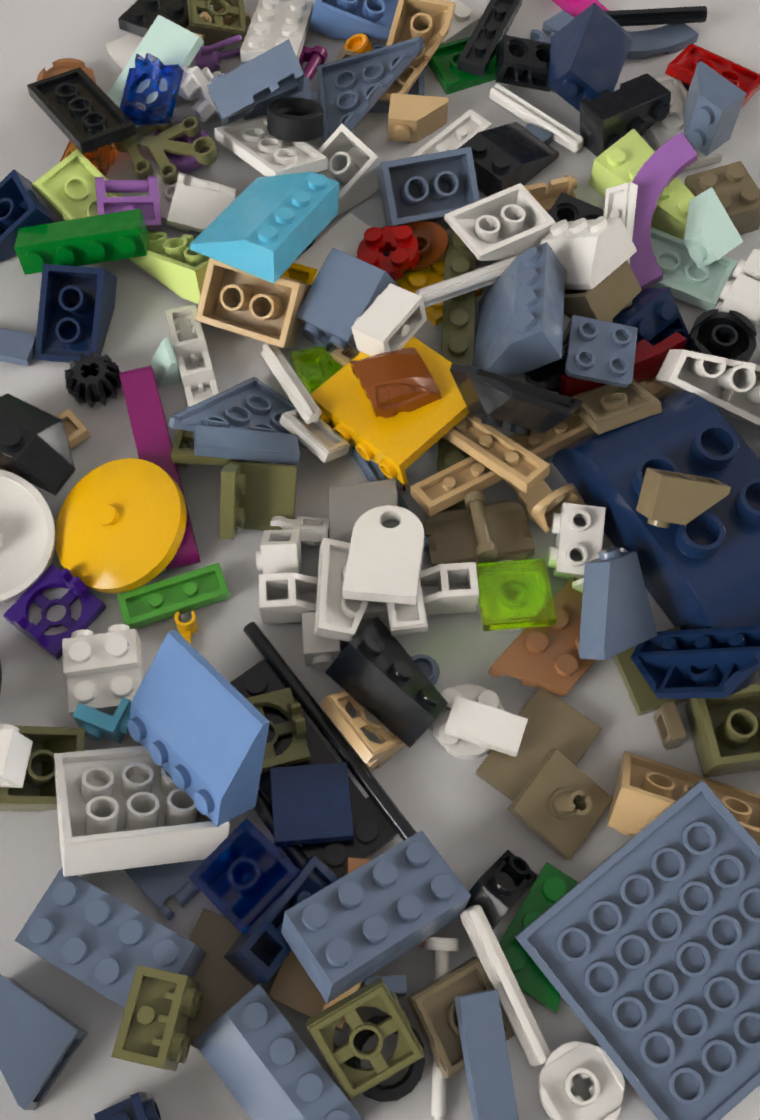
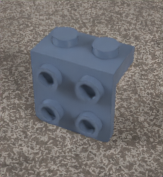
(600, 351)

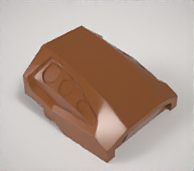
(396, 382)

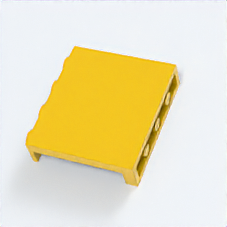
(395, 440)

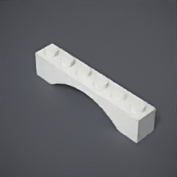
(444, 589)

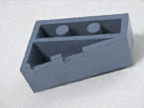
(257, 83)

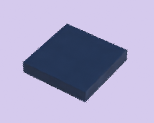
(311, 804)

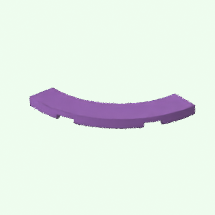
(651, 181)

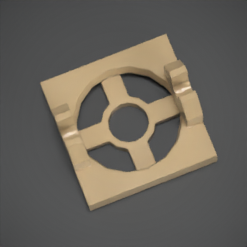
(372, 753)

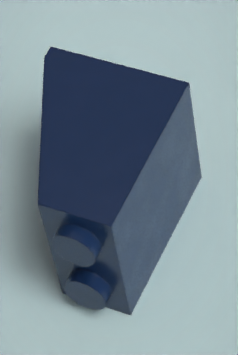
(587, 56)

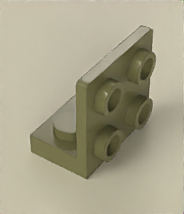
(254, 494)
(158, 1019)

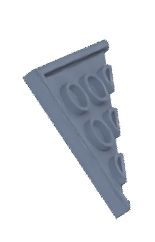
(356, 83)
(243, 406)

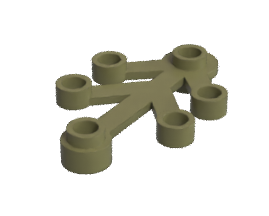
(202, 148)

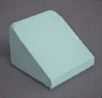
(165, 364)

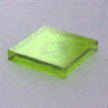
(515, 595)

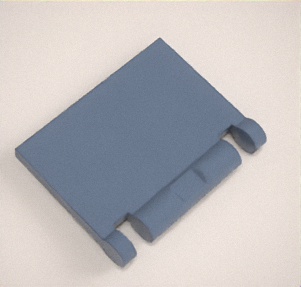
(165, 882)

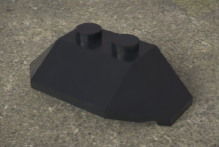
(511, 401)
(34, 445)

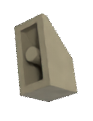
(677, 497)

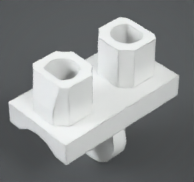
(195, 82)

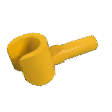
(186, 629)

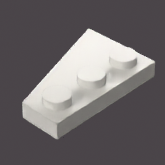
(335, 616)

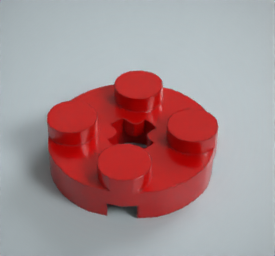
(390, 238)

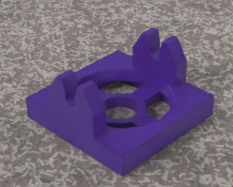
(54, 578)

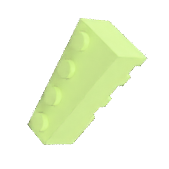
(621, 164)

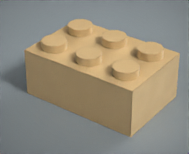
(251, 304)

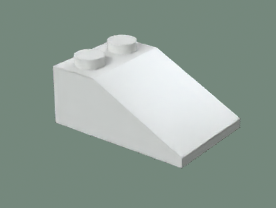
(352, 166)
(501, 224)

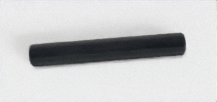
(659, 16)

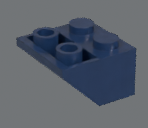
(654, 315)

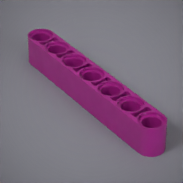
(154, 444)

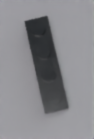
(488, 36)

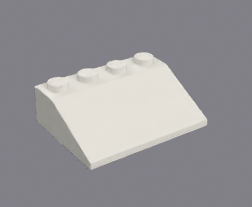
(126, 813)

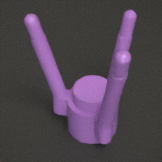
(209, 57)

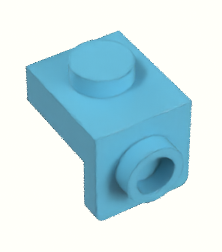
(99, 724)

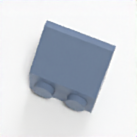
(710, 109)

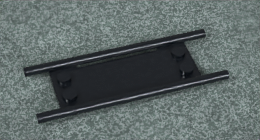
(374, 818)

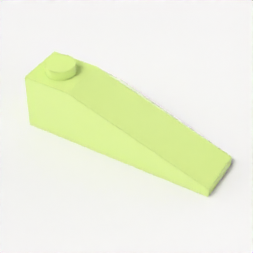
(175, 264)

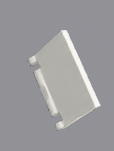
(198, 204)

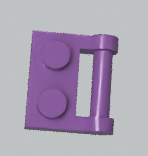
(149, 204)

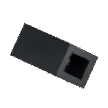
(501, 887)

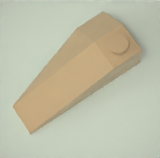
(415, 19)

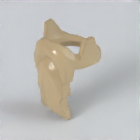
(543, 502)

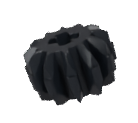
(93, 379)

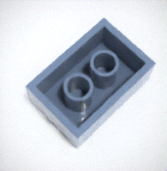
(427, 186)

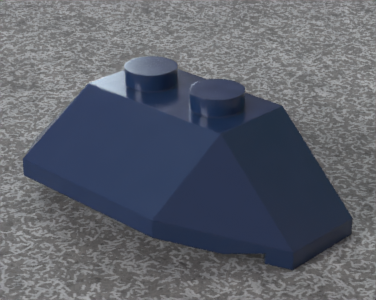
(700, 661)

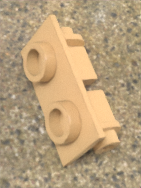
(548, 194)

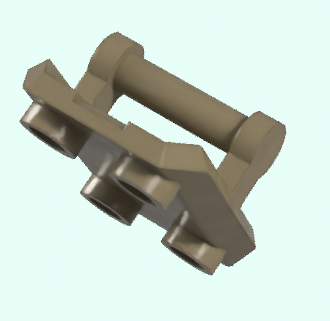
(479, 532)

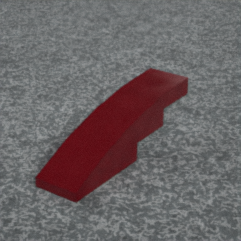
(646, 365)

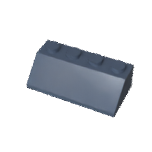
(271, 1065)

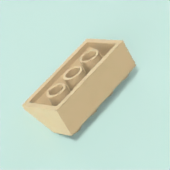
(649, 787)

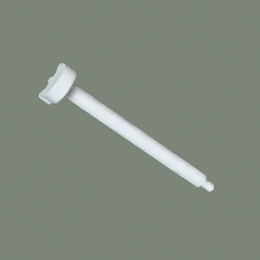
(442, 948)

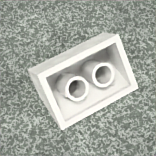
(589, 249)

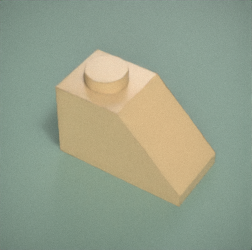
(415, 116)

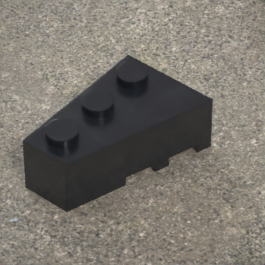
(613, 114)
(387, 682)

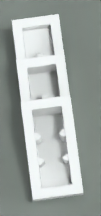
(191, 354)

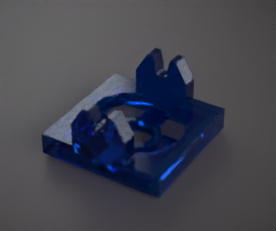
(135, 104)

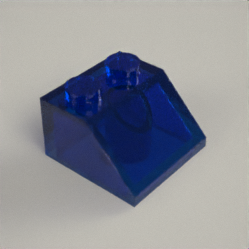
(244, 875)

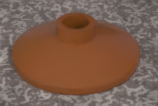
(432, 243)

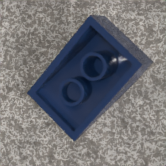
(18, 209)
(73, 312)

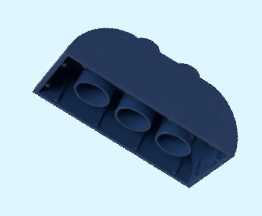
(694, 571)

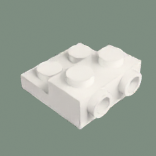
(102, 667)

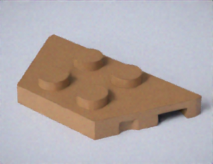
(549, 654)

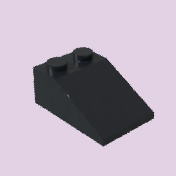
(508, 157)

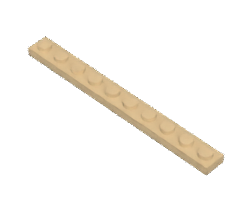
(470, 475)

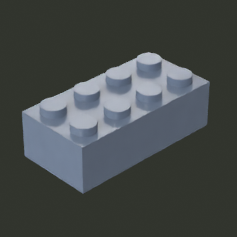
(373, 915)
(102, 938)

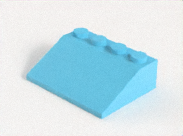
(271, 223)

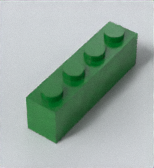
(83, 241)

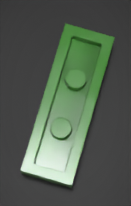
(178, 593)

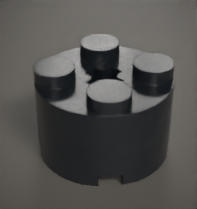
(723, 335)

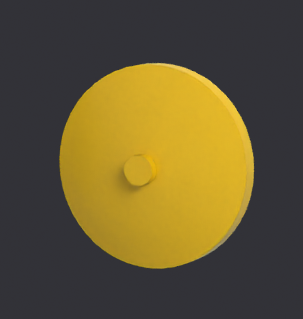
(121, 525)

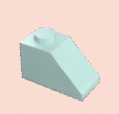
(709, 229)

